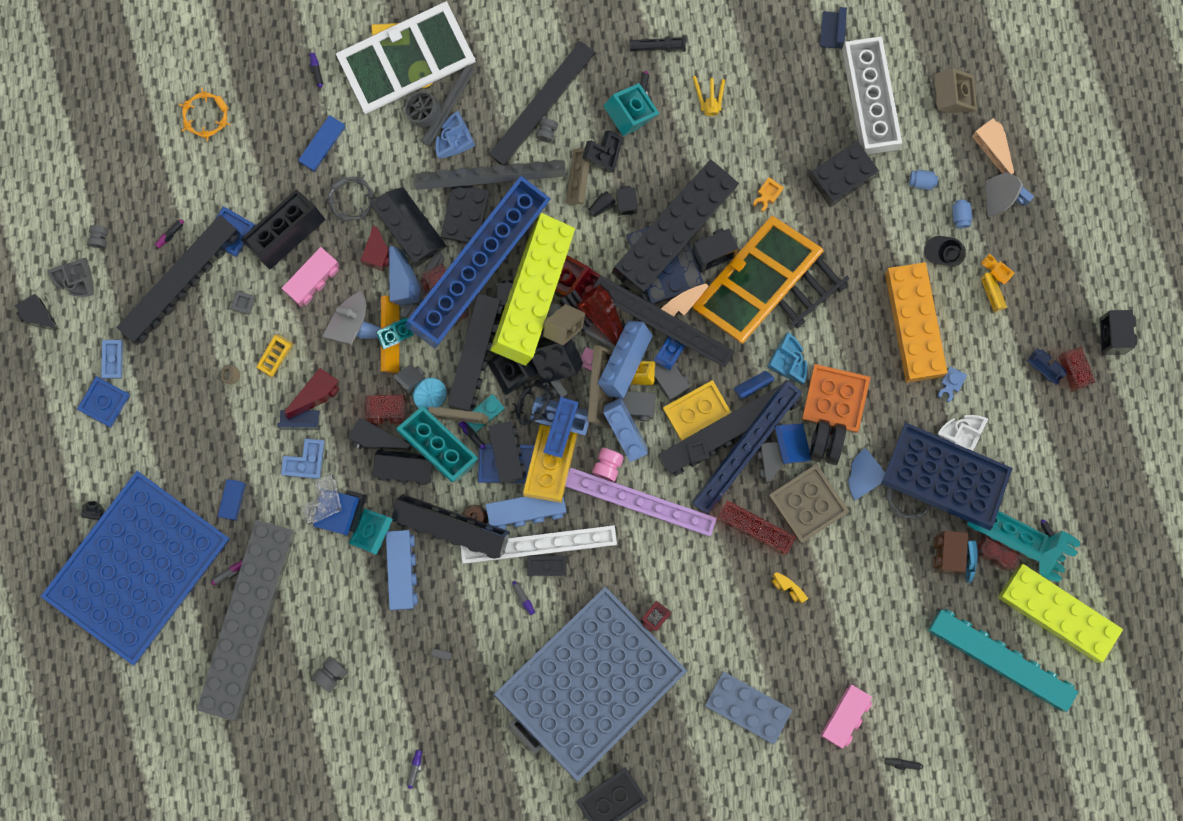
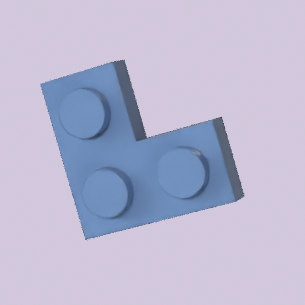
(307, 466)

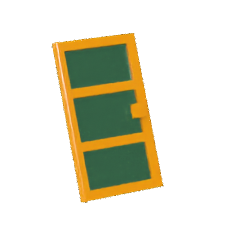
(757, 279)

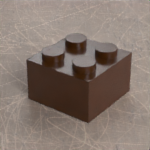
(950, 552)

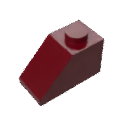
(375, 252)

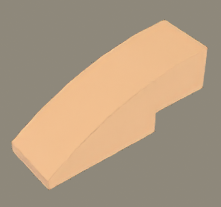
(685, 300)

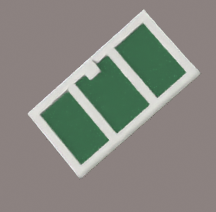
(405, 57)

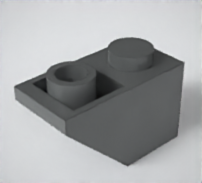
(771, 460)

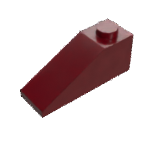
(315, 392)

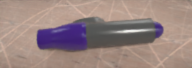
(523, 599)
(415, 768)

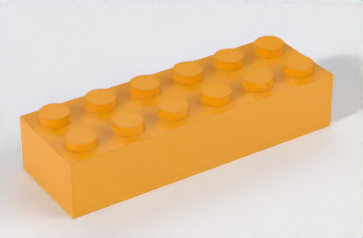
(916, 322)

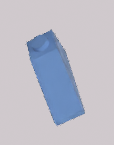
(403, 282)

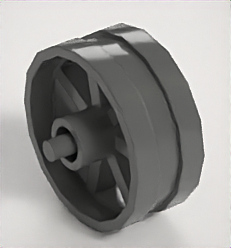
(422, 109)

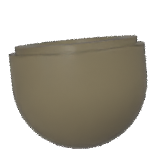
(234, 374)

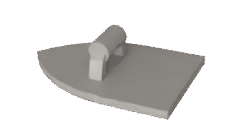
(1002, 193)
(347, 319)

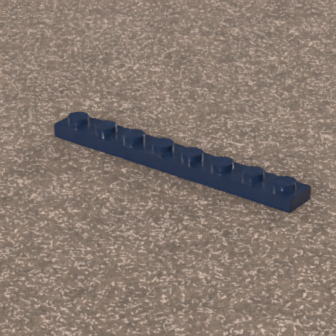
(746, 447)

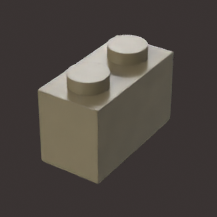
(563, 324)

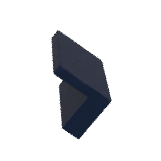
(833, 29)
(305, 421)

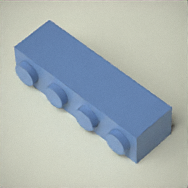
(625, 359)
(523, 510)
(400, 570)

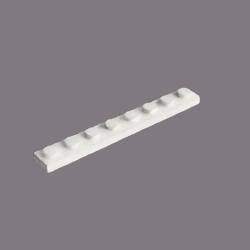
(549, 544)

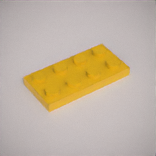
(547, 472)

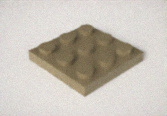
(808, 503)

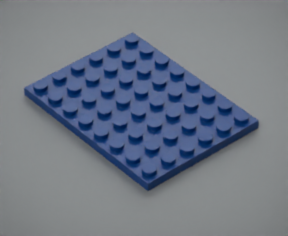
(135, 568)

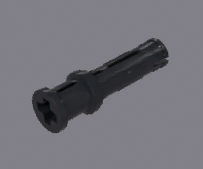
(667, 44)

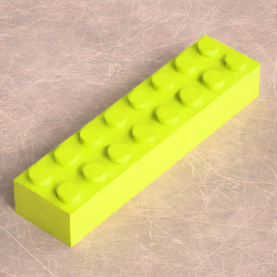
(533, 289)

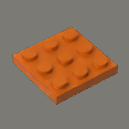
(836, 397)

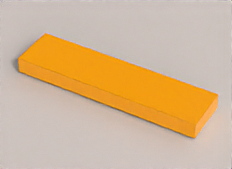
(390, 356)

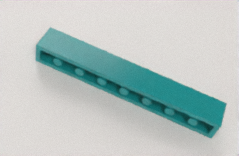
(1002, 660)

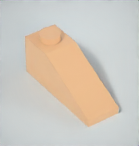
(994, 143)

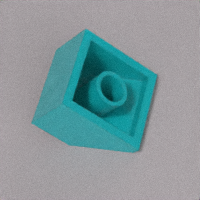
(630, 109)

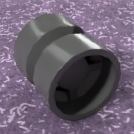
(329, 674)

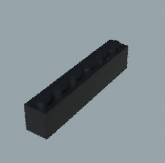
(474, 352)
(450, 526)

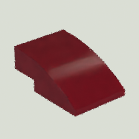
(575, 276)

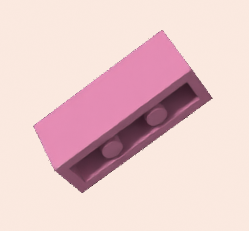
(311, 277)
(847, 716)

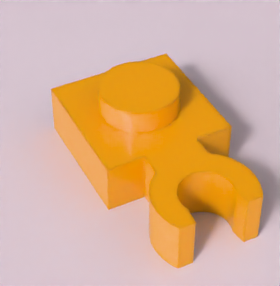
(769, 193)
(998, 270)

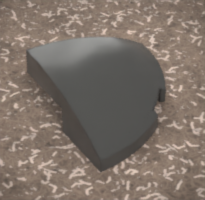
(74, 277)

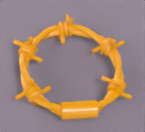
(220, 102)

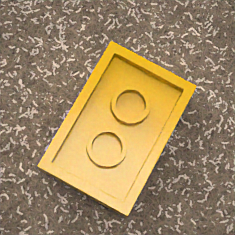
(696, 410)

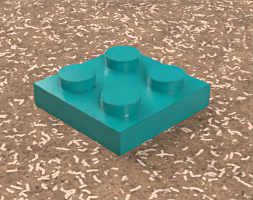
(370, 531)

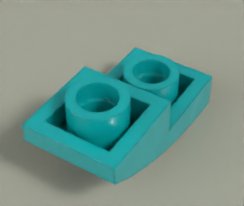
(393, 333)

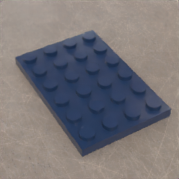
(947, 476)

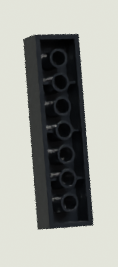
(675, 228)

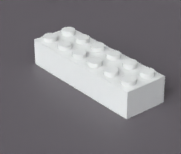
(872, 95)

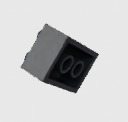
(843, 174)
(612, 798)

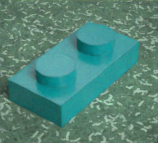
(490, 407)

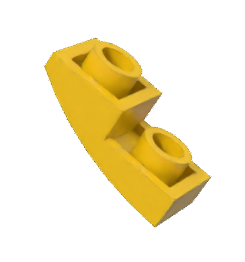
(783, 583)

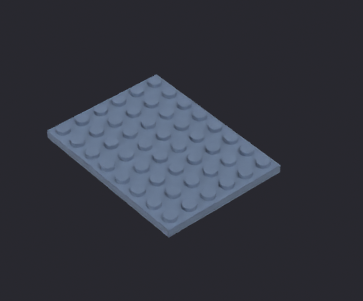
(590, 684)

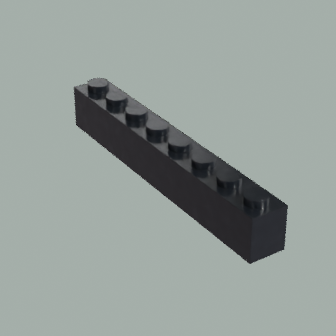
(178, 280)
(718, 433)

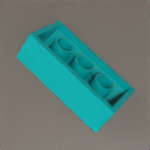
(437, 444)

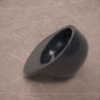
(945, 251)

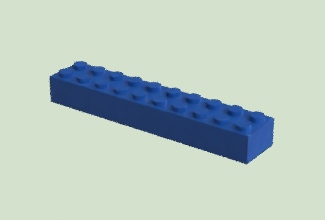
(477, 262)

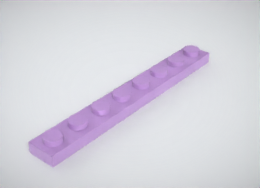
(640, 502)

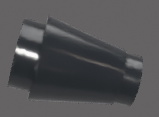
(601, 204)

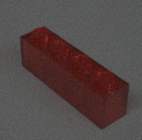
(756, 528)

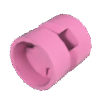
(608, 464)

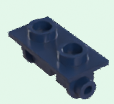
(1039, 361)

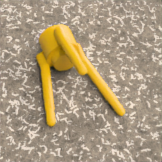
(711, 106)

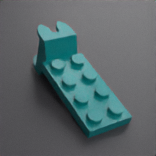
(1033, 543)

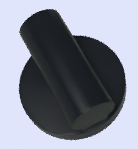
(92, 510)

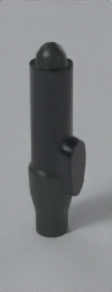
(903, 764)

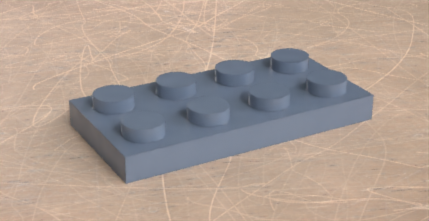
(748, 707)

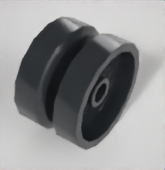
(825, 441)

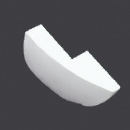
(964, 431)

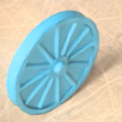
(429, 393)

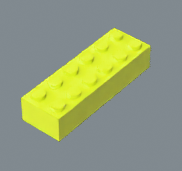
(1060, 613)

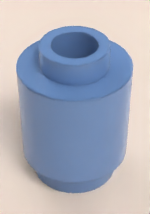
(923, 179)
(962, 214)

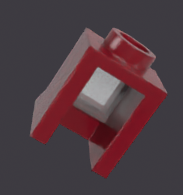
(655, 616)

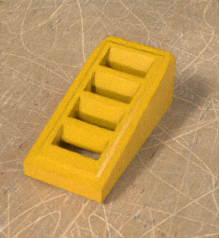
(288, 345)

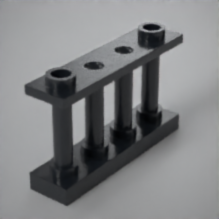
(839, 286)

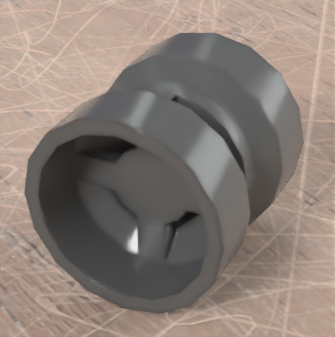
(547, 129)
(97, 236)

